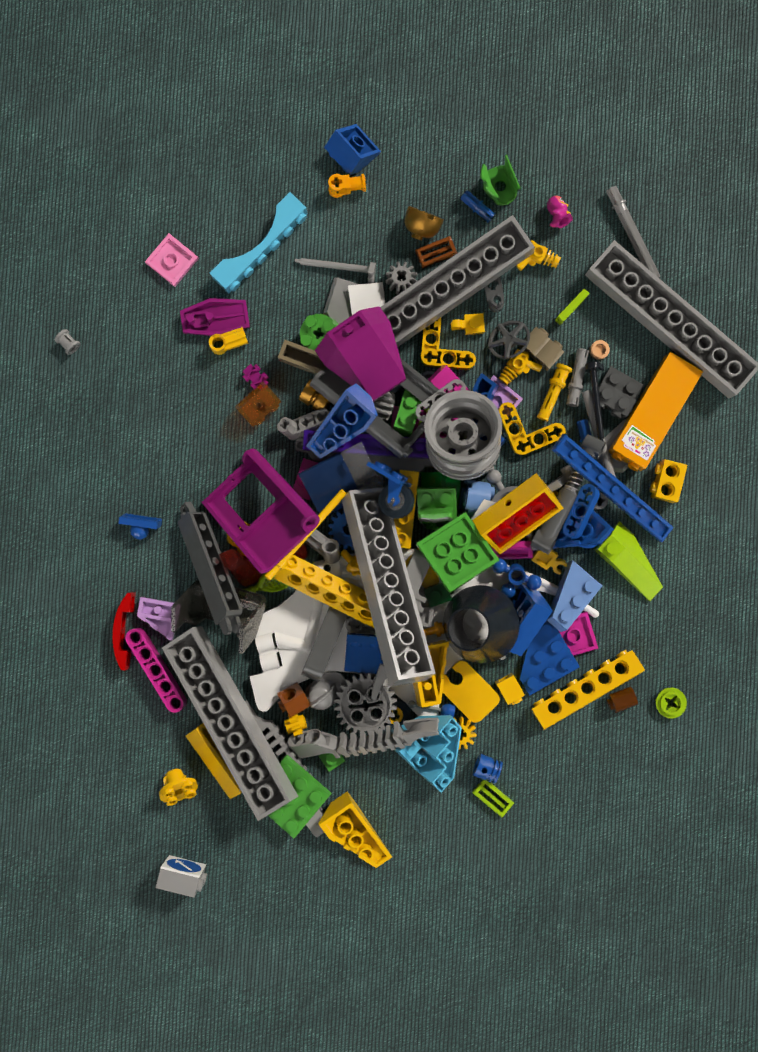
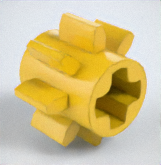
(295, 724)

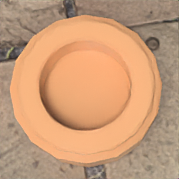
(599, 350)

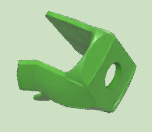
(504, 174)

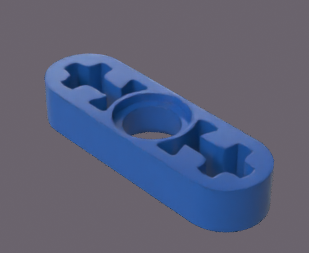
(592, 500)

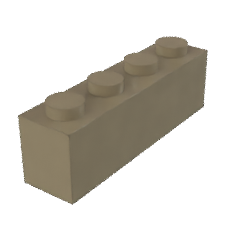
(300, 357)

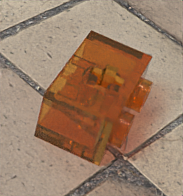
(263, 395)

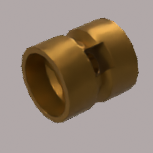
(311, 396)

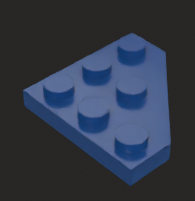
(594, 533)
(546, 660)

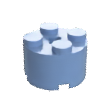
(473, 495)

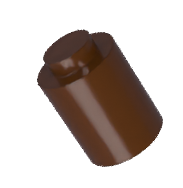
(622, 699)

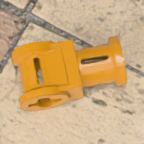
(345, 184)

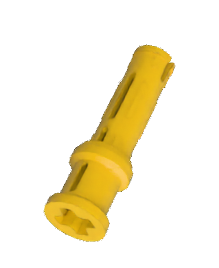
(557, 383)

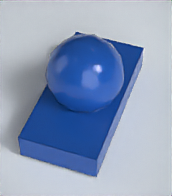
(140, 524)

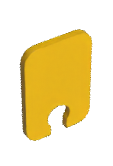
(473, 695)

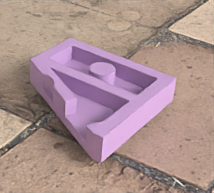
(157, 615)

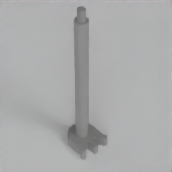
(371, 269)

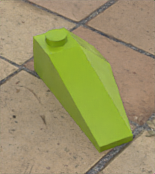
(628, 559)

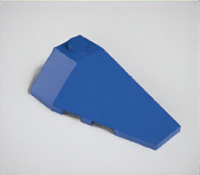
(346, 420)

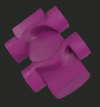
(252, 373)

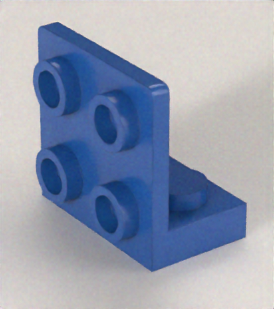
(362, 653)

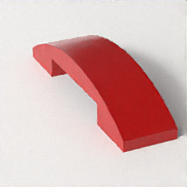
(122, 655)

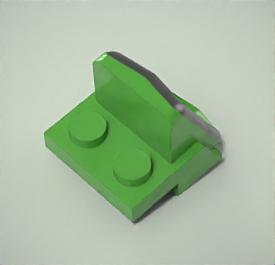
(436, 506)

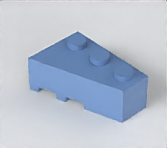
(572, 597)

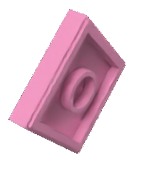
(171, 260)

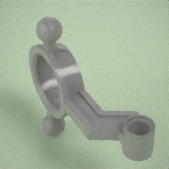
(494, 478)

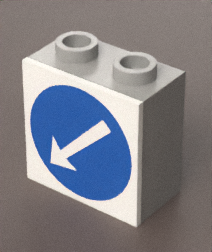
(181, 876)

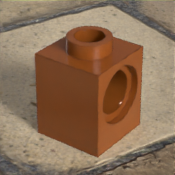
(292, 700)

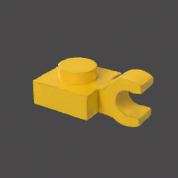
(472, 324)

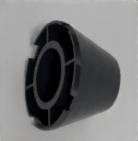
(500, 617)

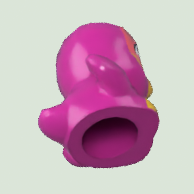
(559, 211)

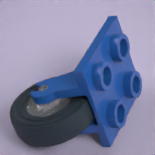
(396, 498)

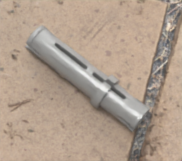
(575, 386)

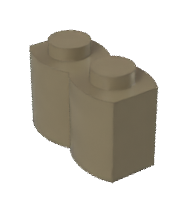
(543, 349)

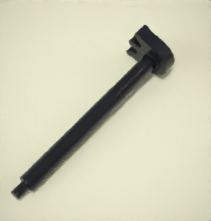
(592, 368)

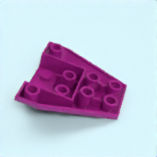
(364, 352)

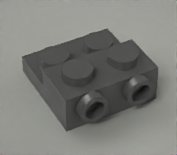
(618, 392)

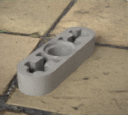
(425, 404)

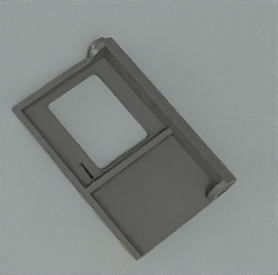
(333, 387)

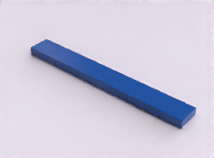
(612, 487)

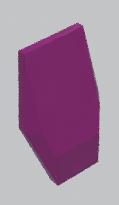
(214, 317)

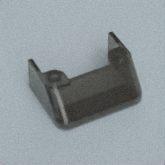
(194, 609)

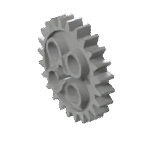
(368, 721)

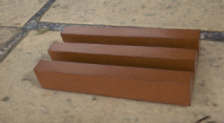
(433, 245)

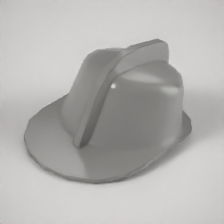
(323, 693)

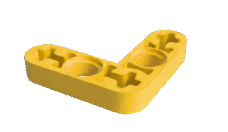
(434, 349)
(521, 435)

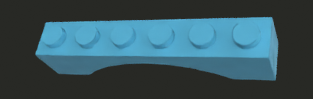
(233, 270)

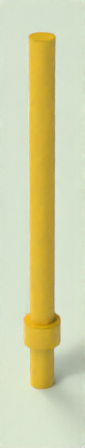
(322, 515)

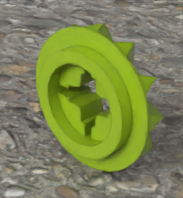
(679, 701)

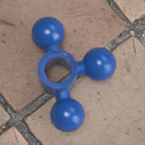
(533, 581)

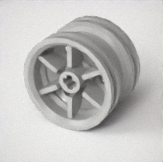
(464, 406)

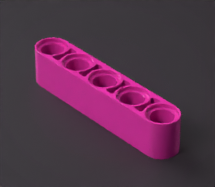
(147, 665)

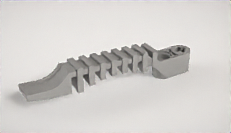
(417, 571)
(316, 742)
(284, 747)

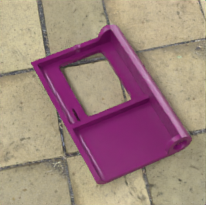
(277, 528)

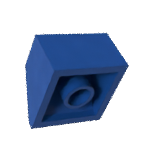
(351, 149)

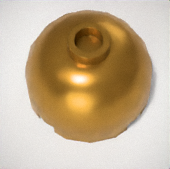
(422, 223)

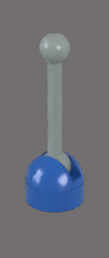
(447, 709)

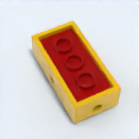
(517, 514)

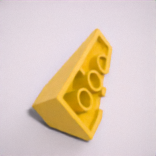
(349, 827)

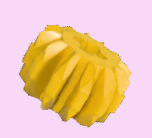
(468, 732)

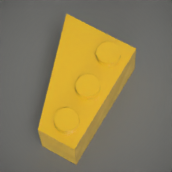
(430, 691)

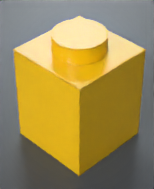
(510, 689)

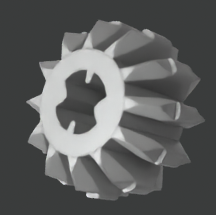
(403, 271)
(384, 406)

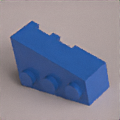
(532, 614)

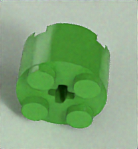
(313, 327)

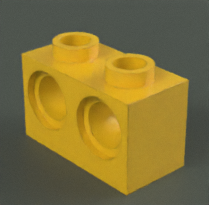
(673, 483)

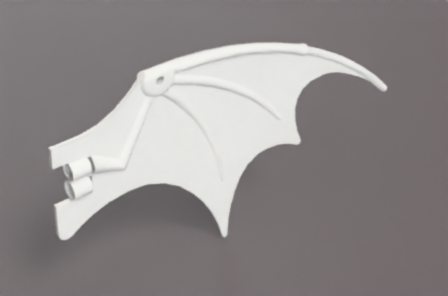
(301, 617)

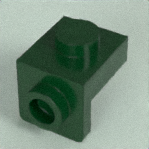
(437, 594)

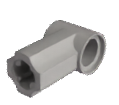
(323, 546)

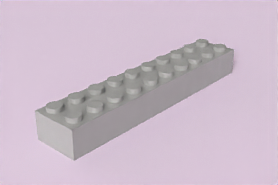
(457, 279)
(672, 320)
(387, 589)
(229, 722)

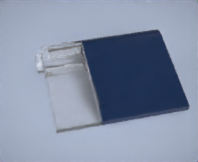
(342, 471)

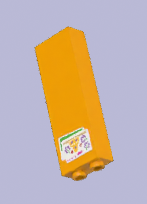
(655, 412)

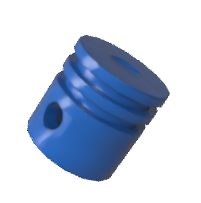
(487, 768)

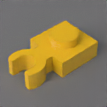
(545, 560)

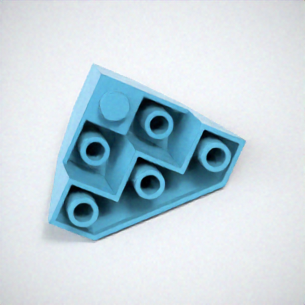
(435, 755)

